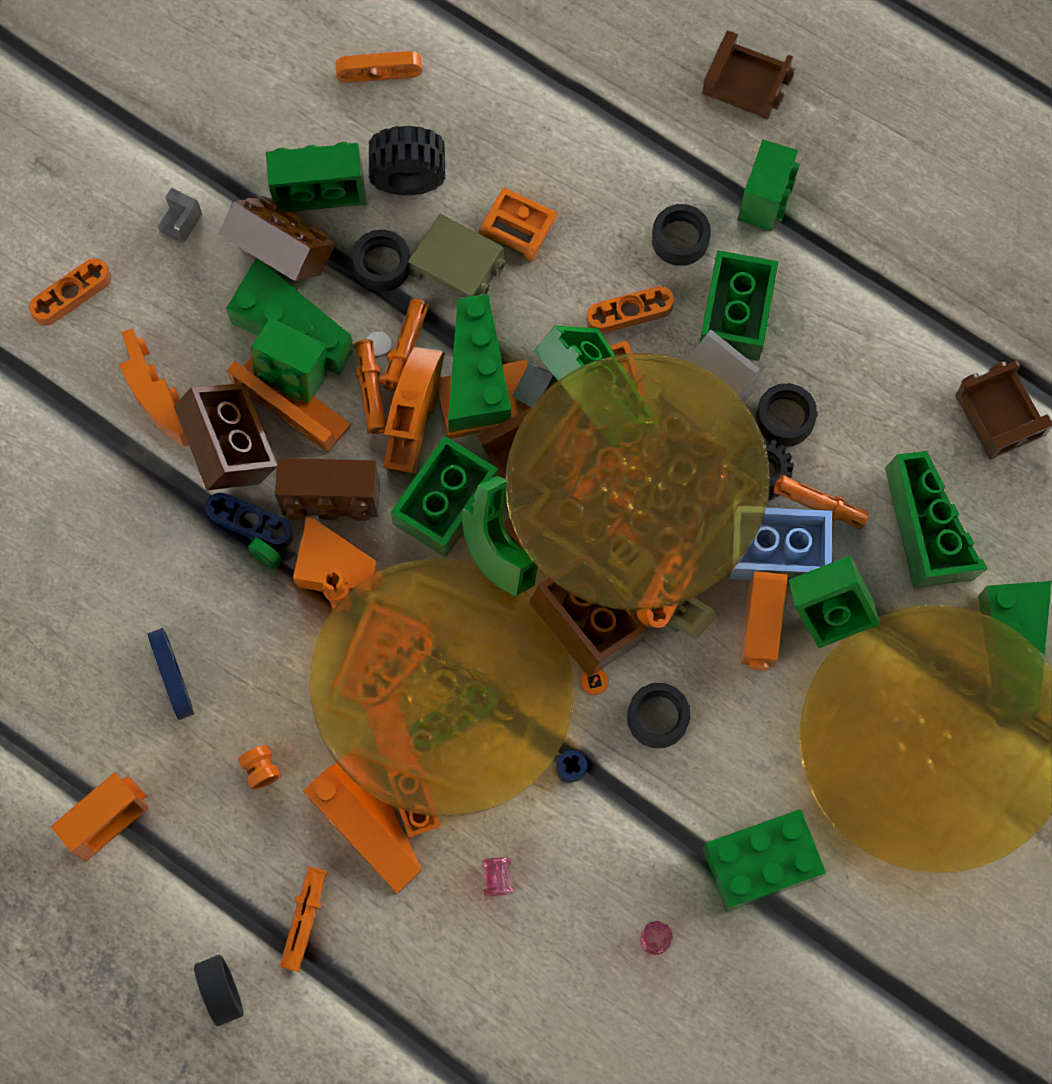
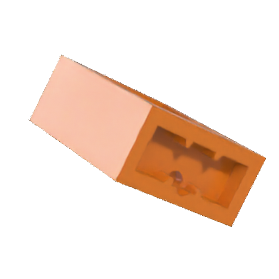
(100, 816)

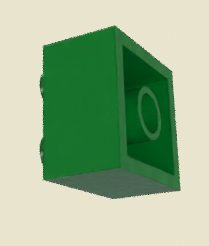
(769, 185)
(289, 360)
(834, 602)

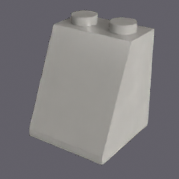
(726, 364)

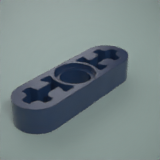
(224, 519)
(170, 673)

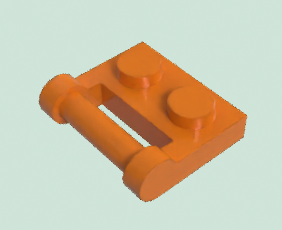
(521, 215)

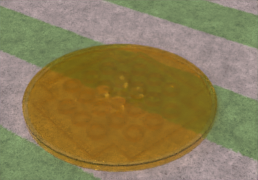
(637, 481)
(440, 689)
(932, 739)

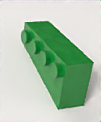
(268, 295)
(571, 348)
(477, 378)
(929, 524)
(1020, 607)

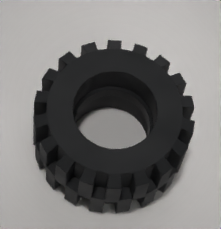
(406, 160)

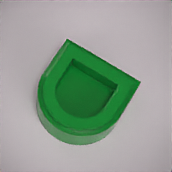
(265, 553)

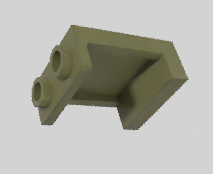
(457, 258)

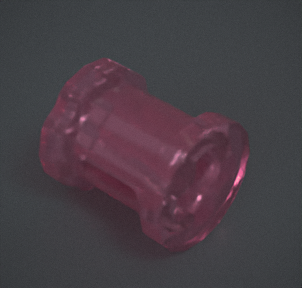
(497, 877)
(659, 928)

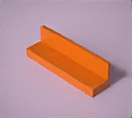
(312, 420)

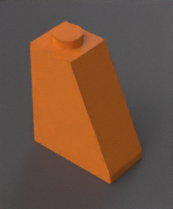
(326, 550)
(763, 620)

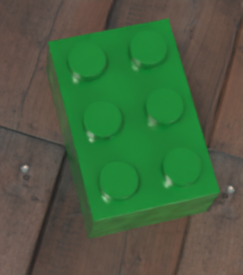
(316, 177)
(740, 301)
(439, 493)
(763, 860)

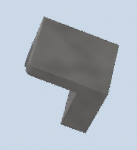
(181, 217)
(533, 384)

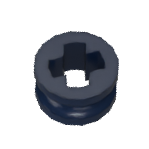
(561, 767)

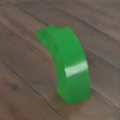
(490, 544)

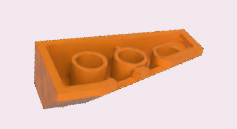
(366, 824)

